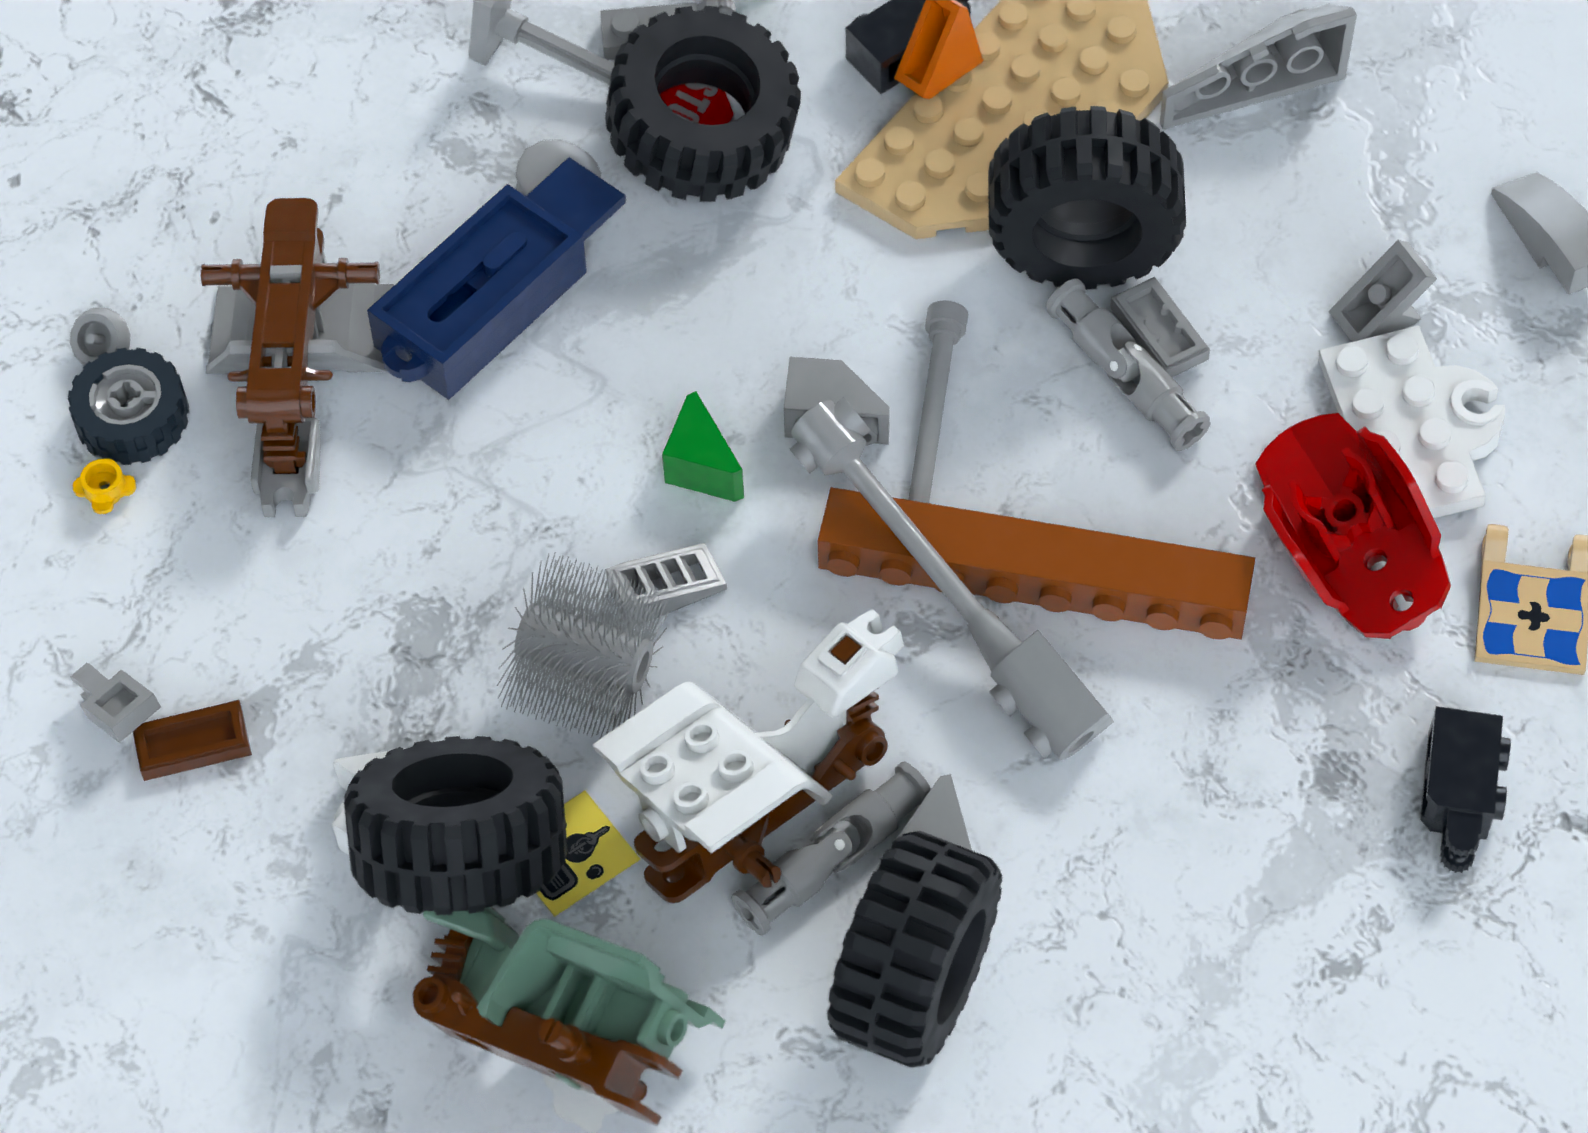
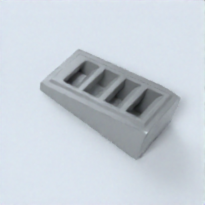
(661, 567)

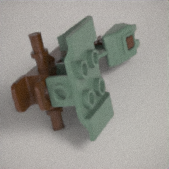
(558, 1004)

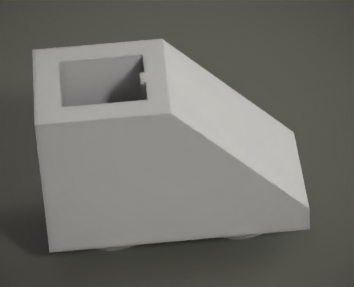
(829, 379)

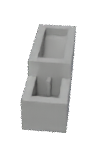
(1549, 226)

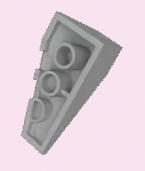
(1276, 61)

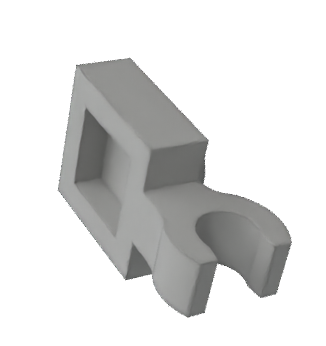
(116, 703)

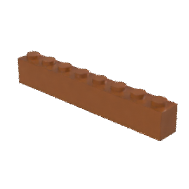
(1045, 565)

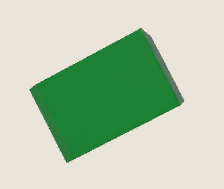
(700, 456)

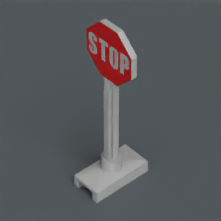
(497, 21)

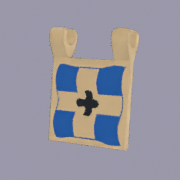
(1532, 612)

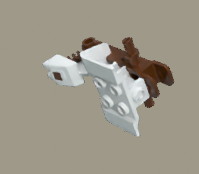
(723, 787)

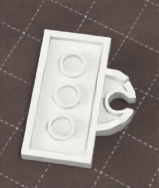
(1420, 410)

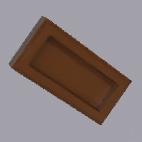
(191, 740)

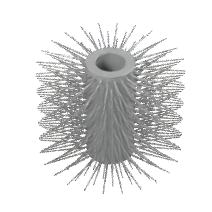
(583, 647)

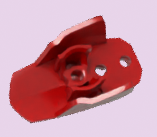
(1342, 507)

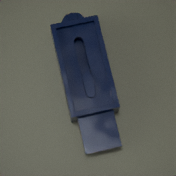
(490, 279)

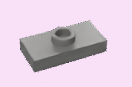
(1160, 327)

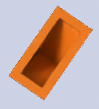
(939, 49)

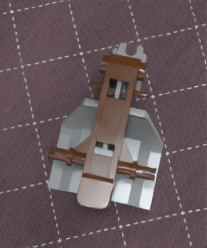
(285, 328)

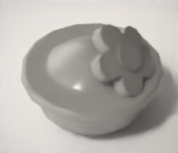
(98, 332)

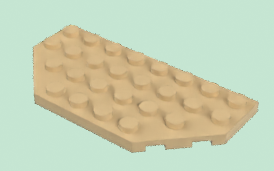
(1037, 58)

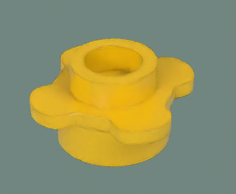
(101, 473)

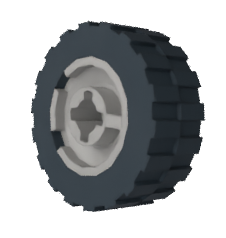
(153, 413)

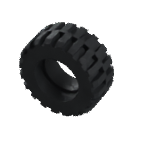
(713, 52)
(1086, 197)
(455, 825)
(914, 948)

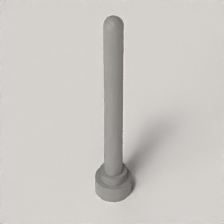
(945, 325)

